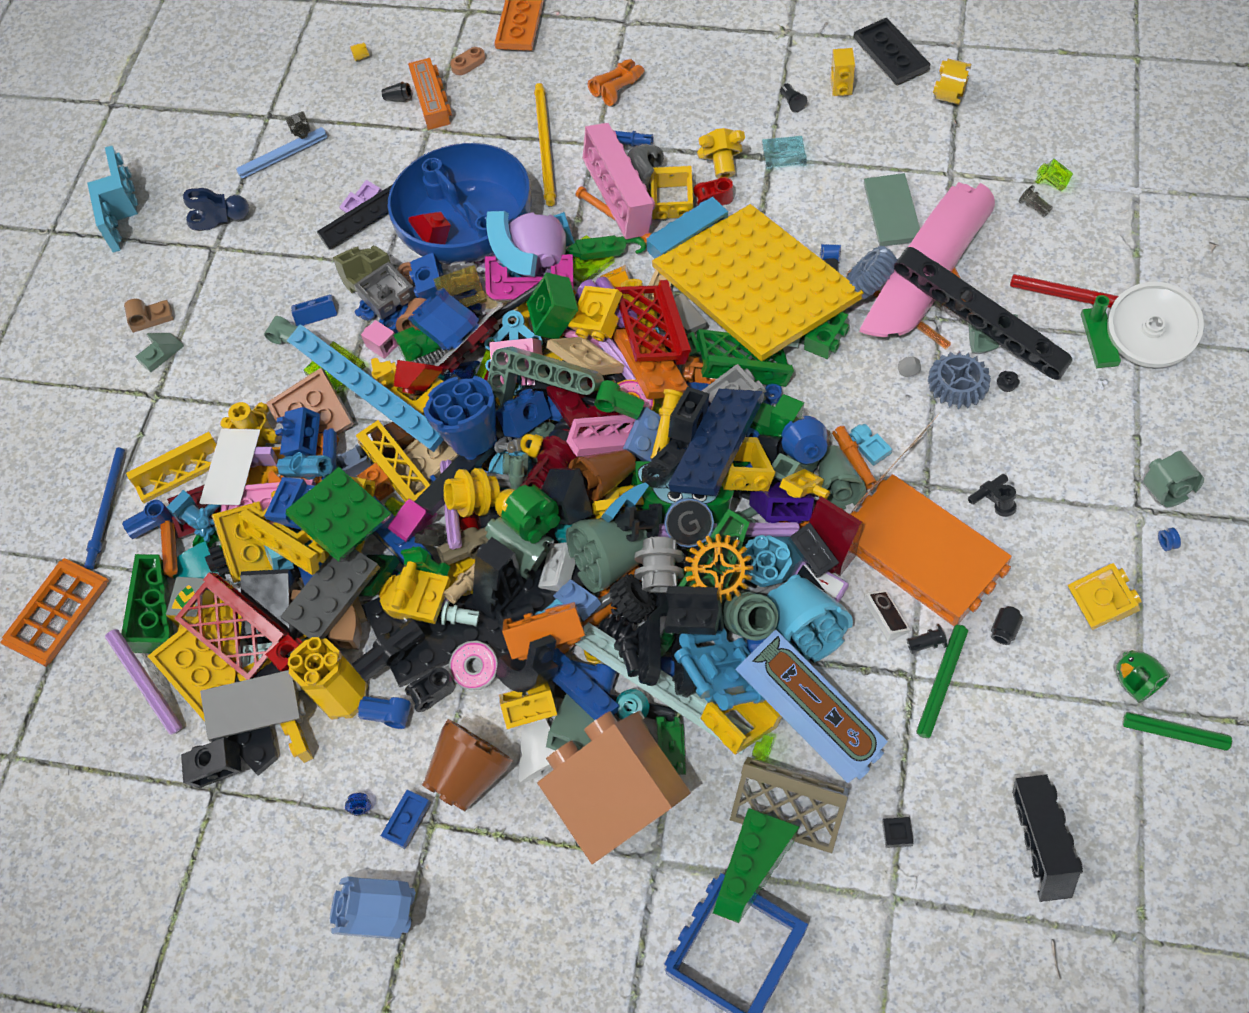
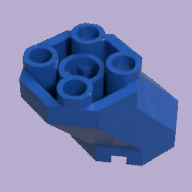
(444, 320)

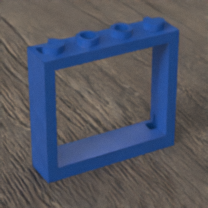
(689, 934)

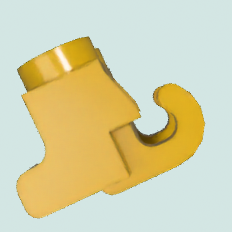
(383, 372)

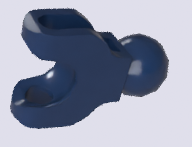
(212, 208)

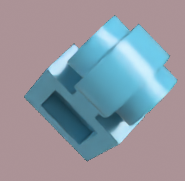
(873, 447)

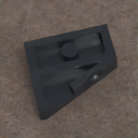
(257, 748)

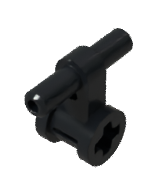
(1000, 494)

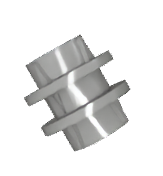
(658, 562)

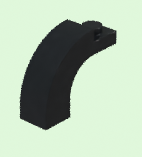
(531, 672)

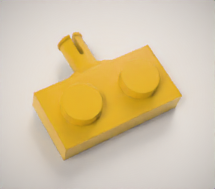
(803, 483)

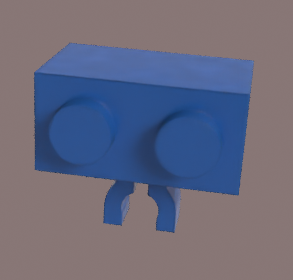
(299, 432)

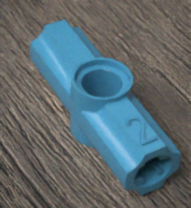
(304, 466)

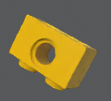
(842, 71)

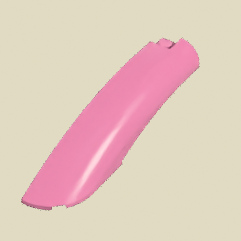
(942, 239)

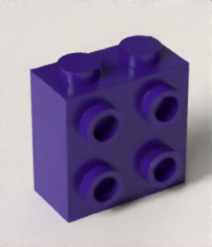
(778, 506)

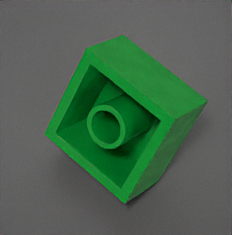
(552, 306)

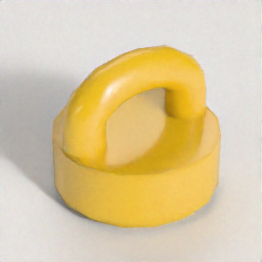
(535, 446)

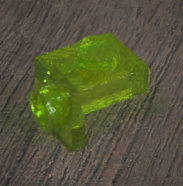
(762, 749)

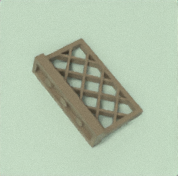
(801, 785)

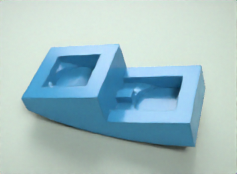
(628, 498)

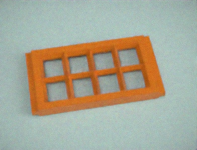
(54, 612)

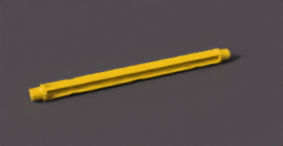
(546, 161)

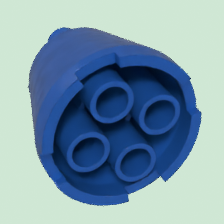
(463, 415)

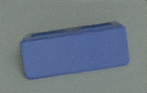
(314, 310)

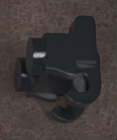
(640, 520)

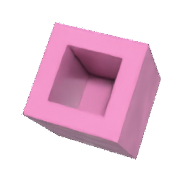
(379, 339)

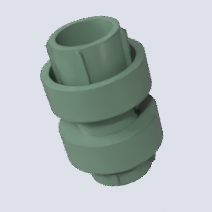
(762, 620)

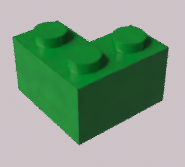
(772, 419)

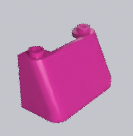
(506, 288)

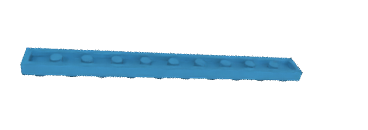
(365, 387)

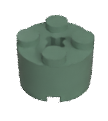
(1173, 479)

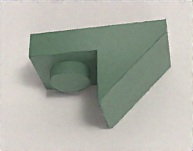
(162, 348)

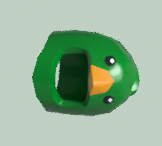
(1141, 674)

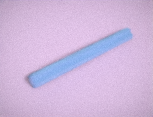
(281, 153)

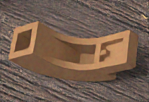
(347, 630)

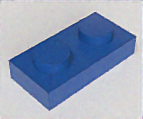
(405, 819)

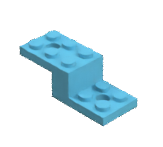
(113, 198)

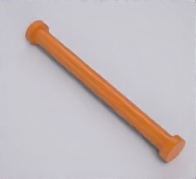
(582, 193)

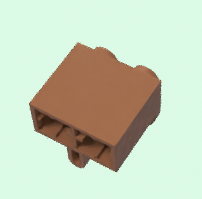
(611, 784)

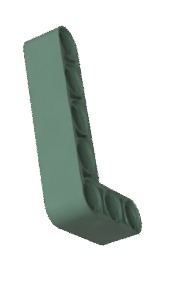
(536, 371)

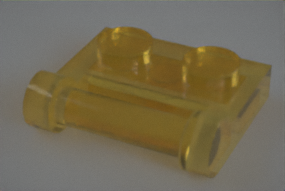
(462, 281)

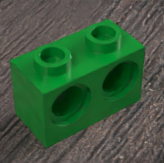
(827, 336)

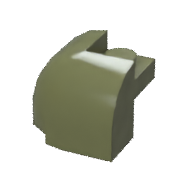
(359, 263)

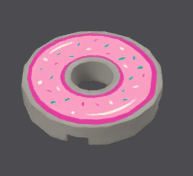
(461, 658)

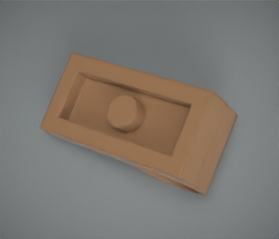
(143, 317)

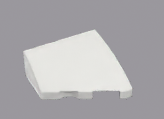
(533, 750)

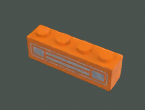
(429, 93)

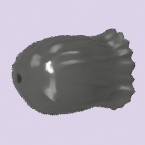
(644, 159)

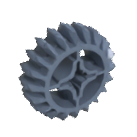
(872, 270)
(961, 386)

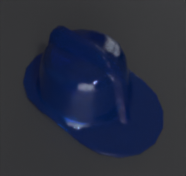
(465, 370)

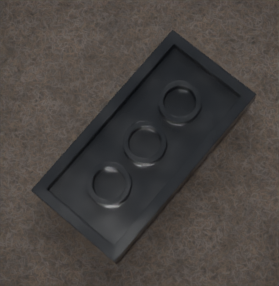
(891, 50)

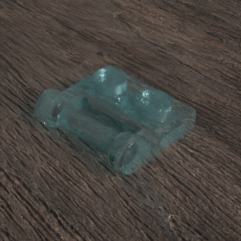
(784, 152)

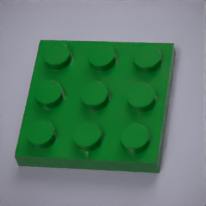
(338, 514)

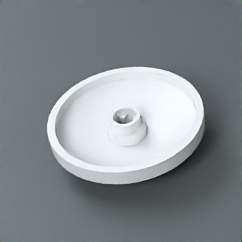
(1155, 324)

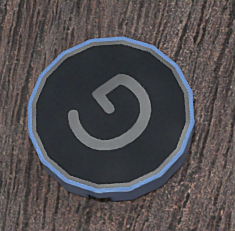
(688, 521)

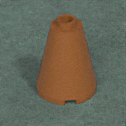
(604, 471)

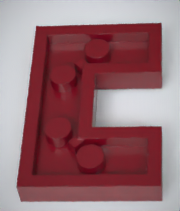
(470, 345)
(572, 407)

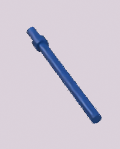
(95, 545)

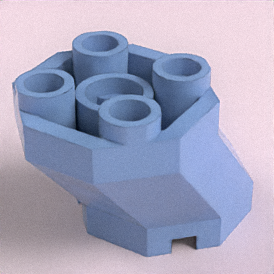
(372, 908)

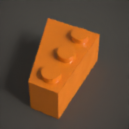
(559, 621)

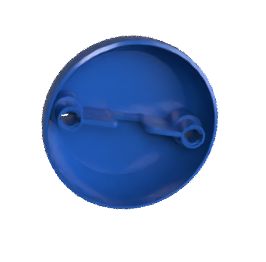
(463, 185)

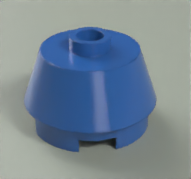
(805, 440)

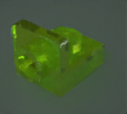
(1055, 174)

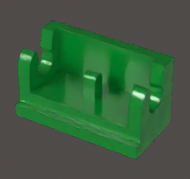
(672, 742)

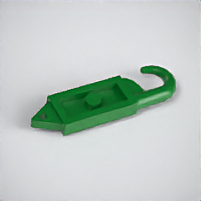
(603, 247)

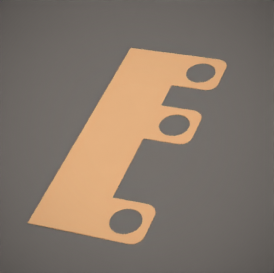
(895, 462)

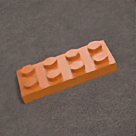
(518, 24)
(650, 375)

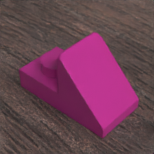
(410, 520)

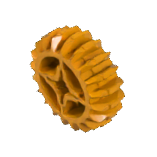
(717, 545)

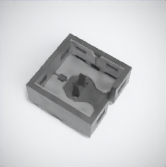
(381, 286)

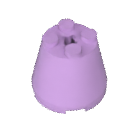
(540, 236)

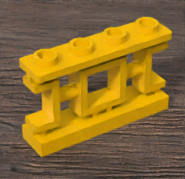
(282, 539)

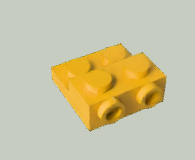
(596, 313)
(1105, 596)

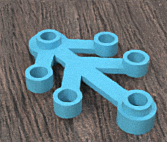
(512, 330)

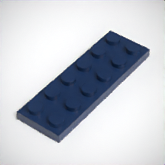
(716, 442)

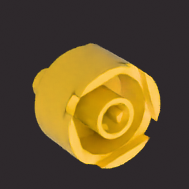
(952, 81)

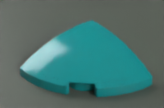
(193, 562)

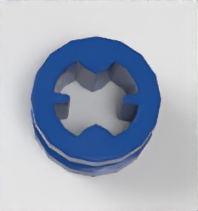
(1169, 539)

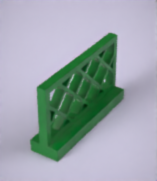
(719, 363)

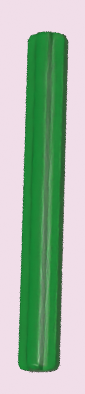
(942, 681)

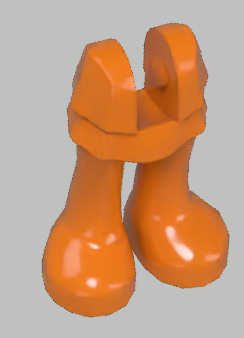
(607, 87)

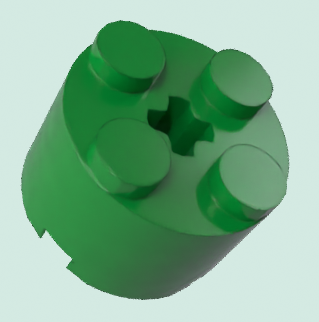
(530, 513)

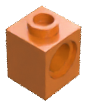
(382, 483)

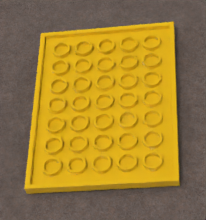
(757, 281)

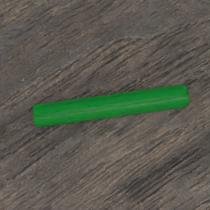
(1177, 731)

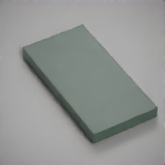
(892, 209)

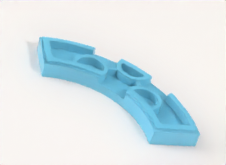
(504, 248)

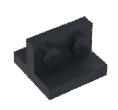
(693, 610)

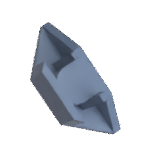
(353, 461)

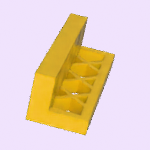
(173, 462)
(384, 463)

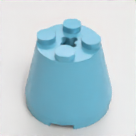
(809, 618)

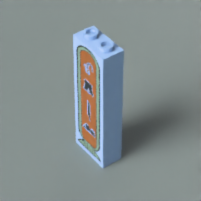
(813, 707)

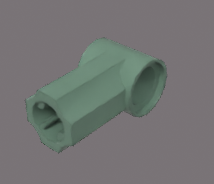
(279, 330)

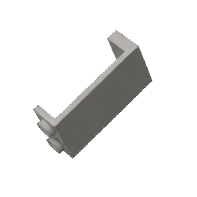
(251, 705)

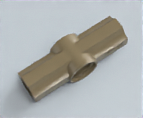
(471, 541)

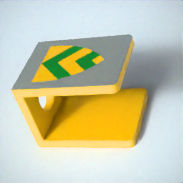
(182, 592)

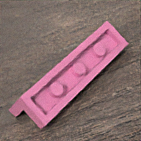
(598, 442)

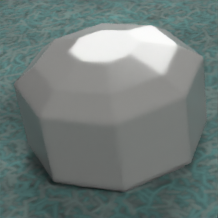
(909, 366)

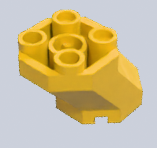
(327, 678)

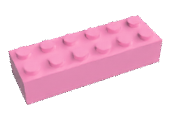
(617, 180)

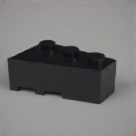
(495, 578)

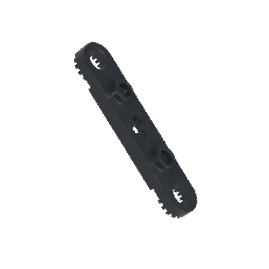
(664, 463)

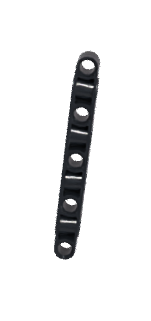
(983, 313)

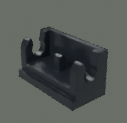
(813, 550)

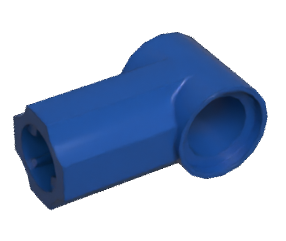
(151, 517)
(599, 674)
(390, 712)

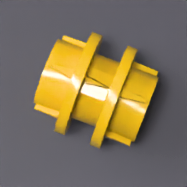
(471, 492)

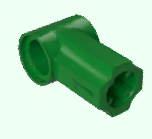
(611, 399)

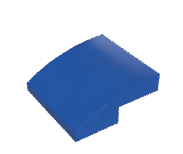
(286, 494)

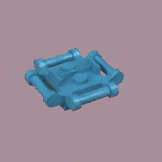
(714, 669)

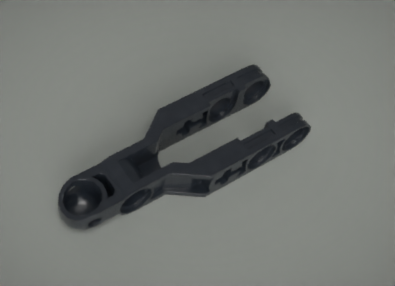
(650, 650)

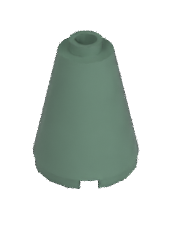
(840, 478)
(527, 554)

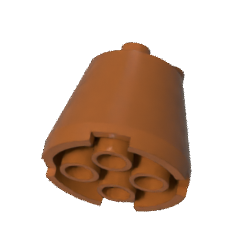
(463, 766)

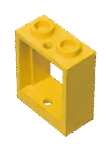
(661, 178)
(758, 477)
(529, 708)

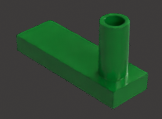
(1095, 326)

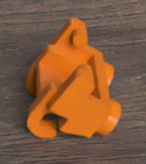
(692, 371)

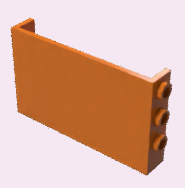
(928, 550)

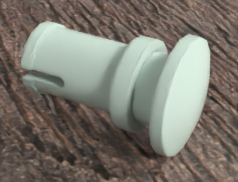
(459, 615)

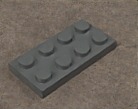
(329, 594)

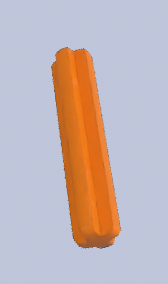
(168, 545)

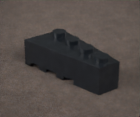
(1047, 837)

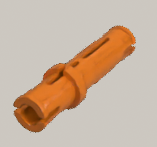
(851, 451)

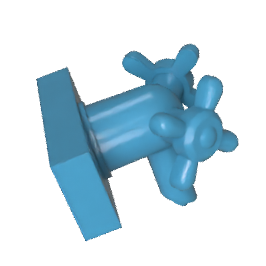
(186, 511)

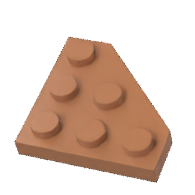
(318, 395)

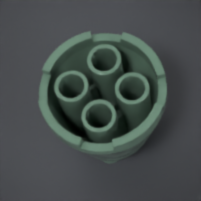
(602, 552)

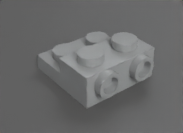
(734, 379)

